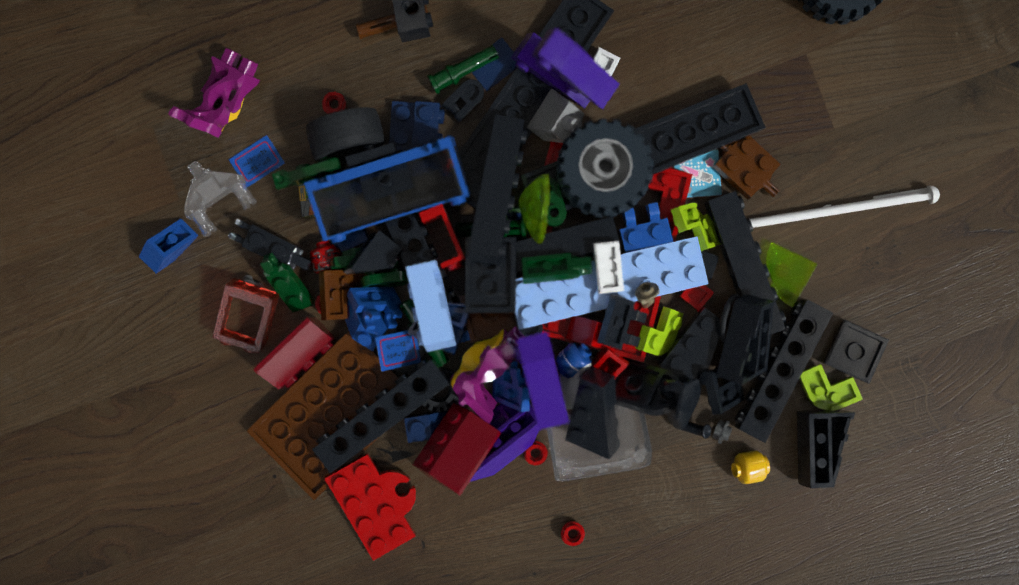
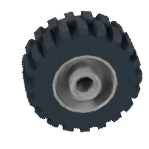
(604, 168)

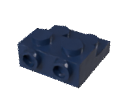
(415, 124)

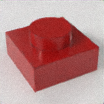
(696, 296)

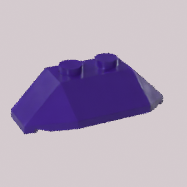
(516, 436)

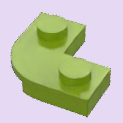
(689, 217)
(660, 340)
(828, 396)

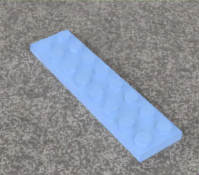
(669, 265)

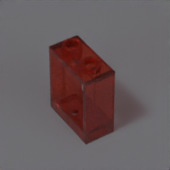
(253, 294)

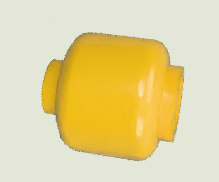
(750, 467)

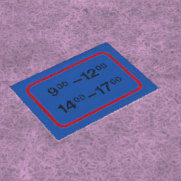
(257, 160)
(397, 350)

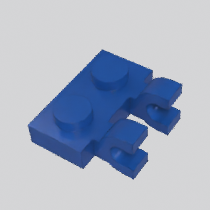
(645, 235)
(375, 299)
(512, 391)

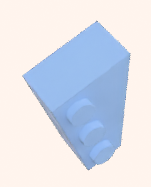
(430, 307)

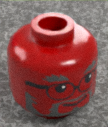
(322, 254)

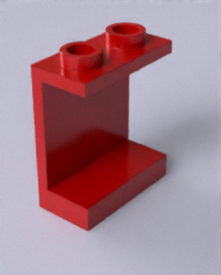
(438, 213)

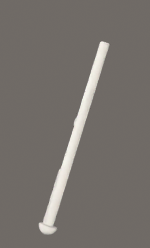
(930, 193)

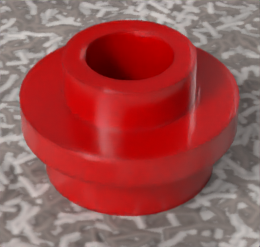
(333, 96)
(536, 460)
(572, 541)

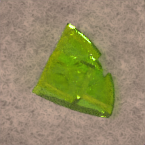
(534, 207)
(788, 272)

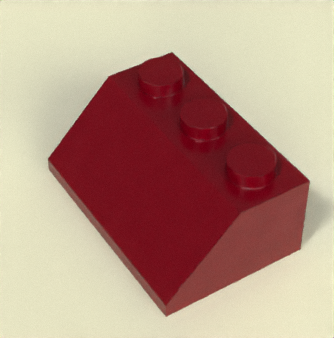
(295, 353)
(456, 449)

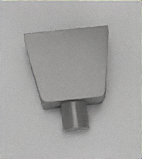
(555, 118)

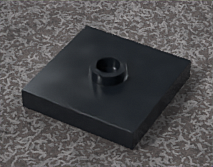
(856, 351)

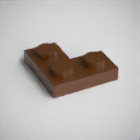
(333, 291)

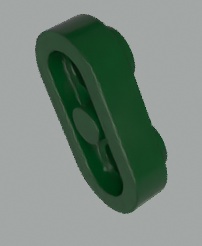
(555, 202)
(394, 278)

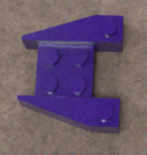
(565, 68)
(542, 379)

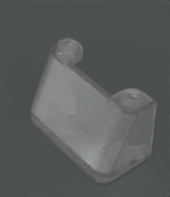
(574, 462)

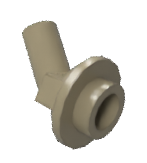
(646, 293)

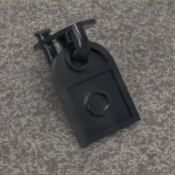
(660, 393)

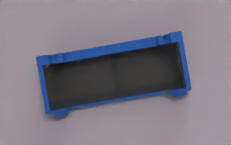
(341, 202)

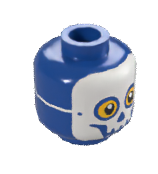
(574, 360)

